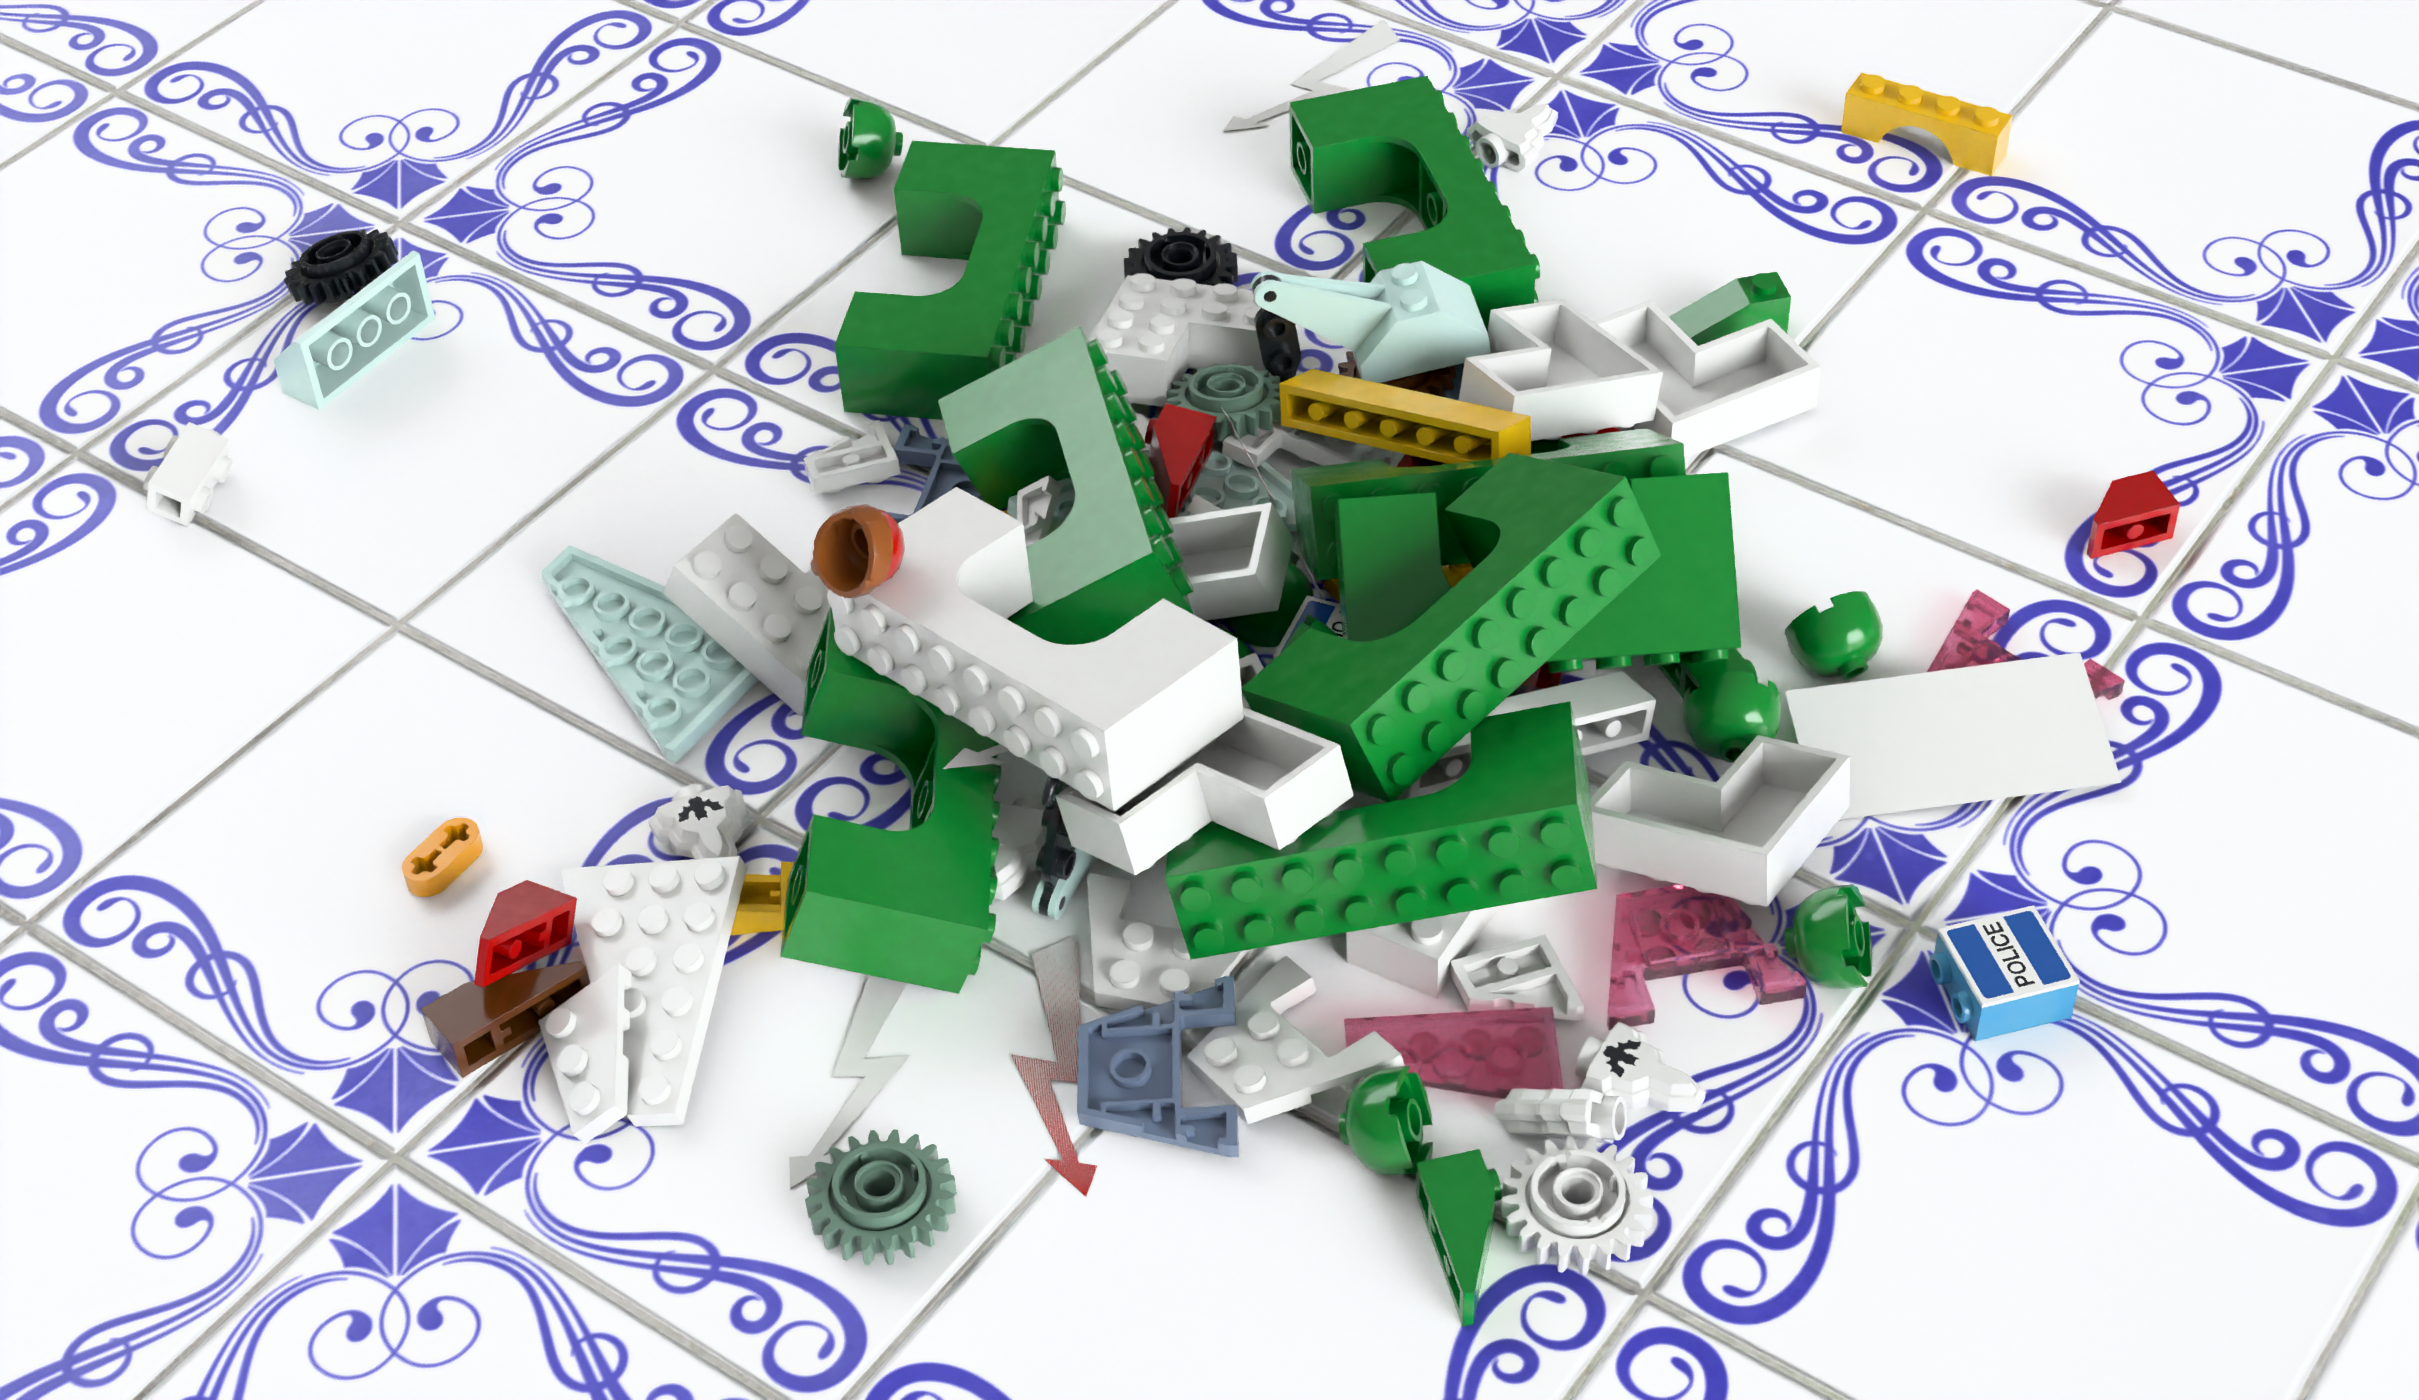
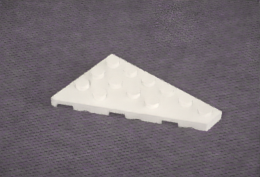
(672, 933)

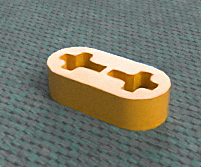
(442, 857)

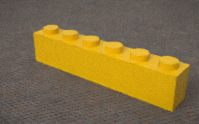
(1401, 419)

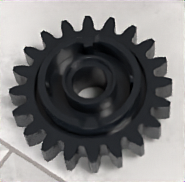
(1184, 256)
(340, 266)

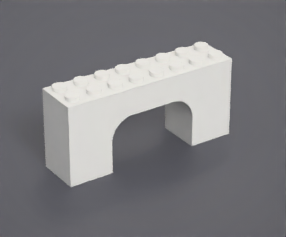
(1089, 713)

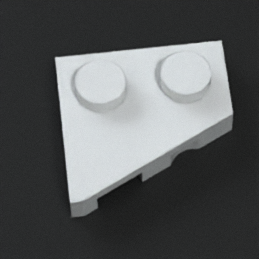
(1517, 978)

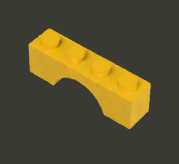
(1972, 133)

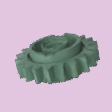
(1245, 395)
(881, 1197)

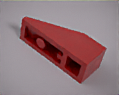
(1178, 452)
(522, 928)

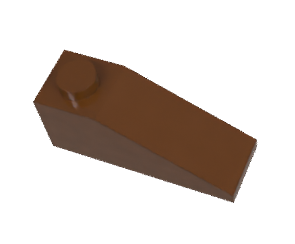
(482, 1023)

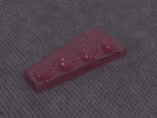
(1472, 1050)

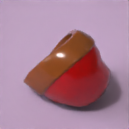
(857, 550)

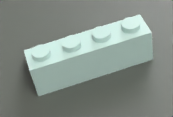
(357, 335)

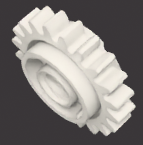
(1577, 1204)

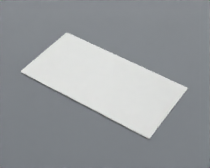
(1960, 734)

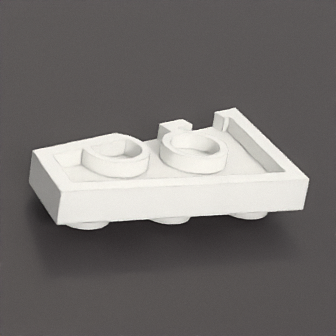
(588, 1055)

